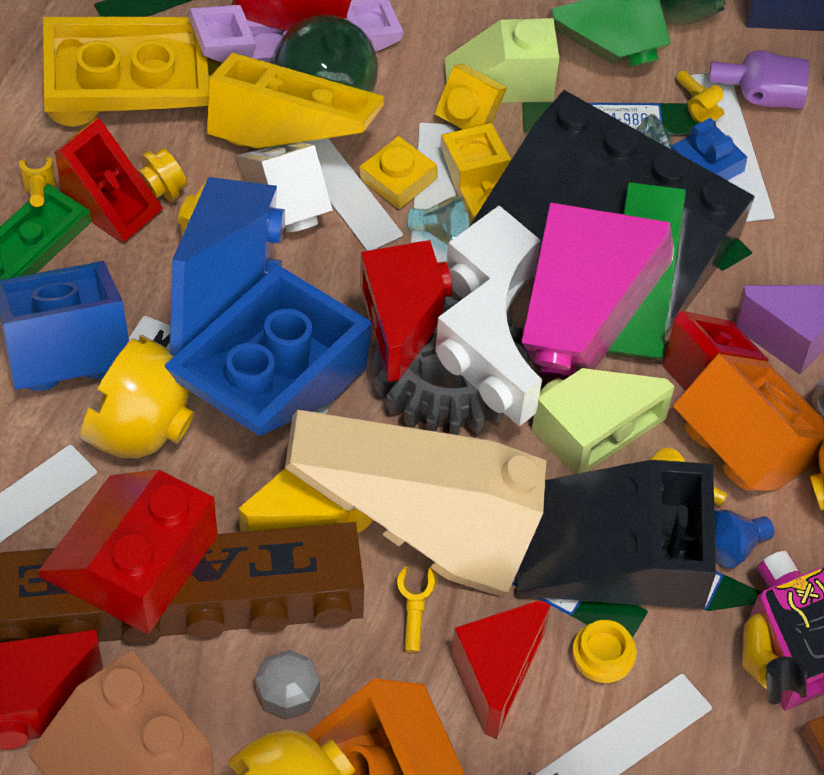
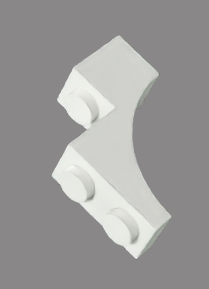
(473, 337)

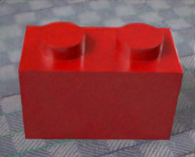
(134, 546)

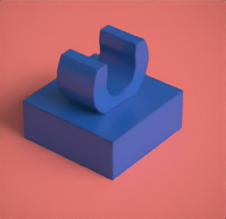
(712, 150)

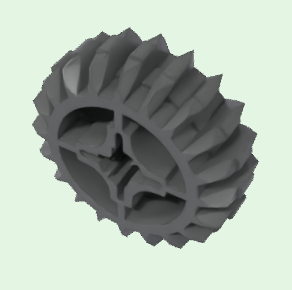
(433, 393)

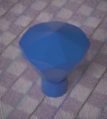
(738, 536)

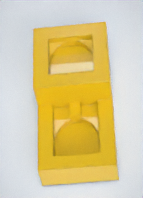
(475, 163)

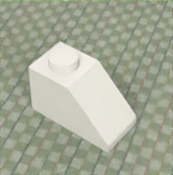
(297, 177)

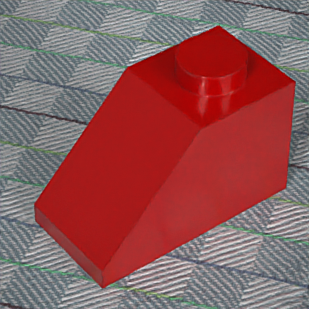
(403, 300)
(39, 679)

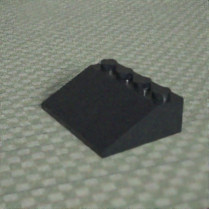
(589, 158)

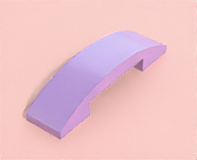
(226, 30)

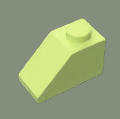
(517, 55)
(598, 414)

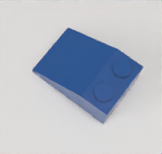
(222, 253)
(275, 353)

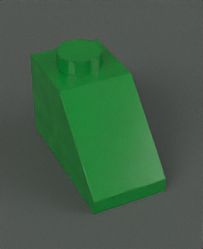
(615, 28)

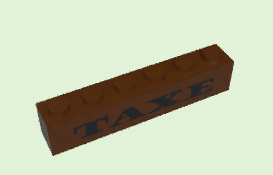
(240, 583)

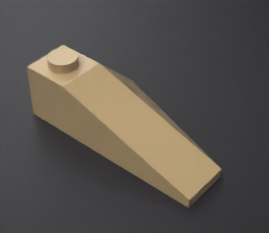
(443, 493)

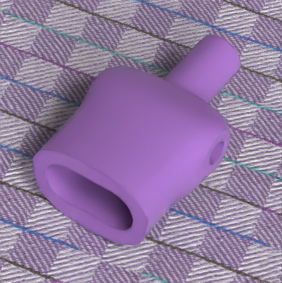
(766, 79)

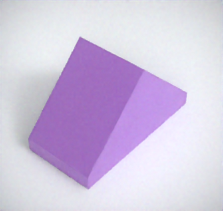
(784, 321)

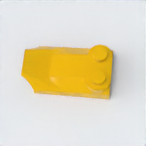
(121, 66)

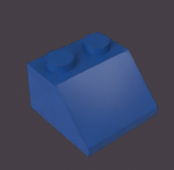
(61, 325)

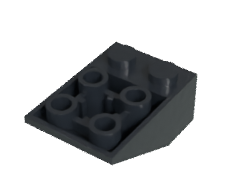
(626, 536)

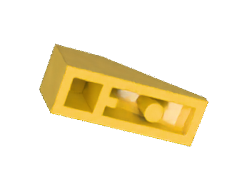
(276, 106)

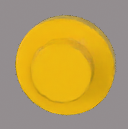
(162, 174)
(604, 651)

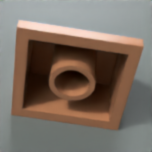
(122, 726)

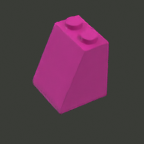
(590, 284)

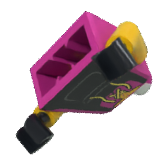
(787, 633)

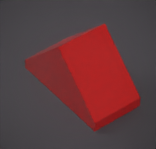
(105, 182)
(698, 340)
(496, 657)

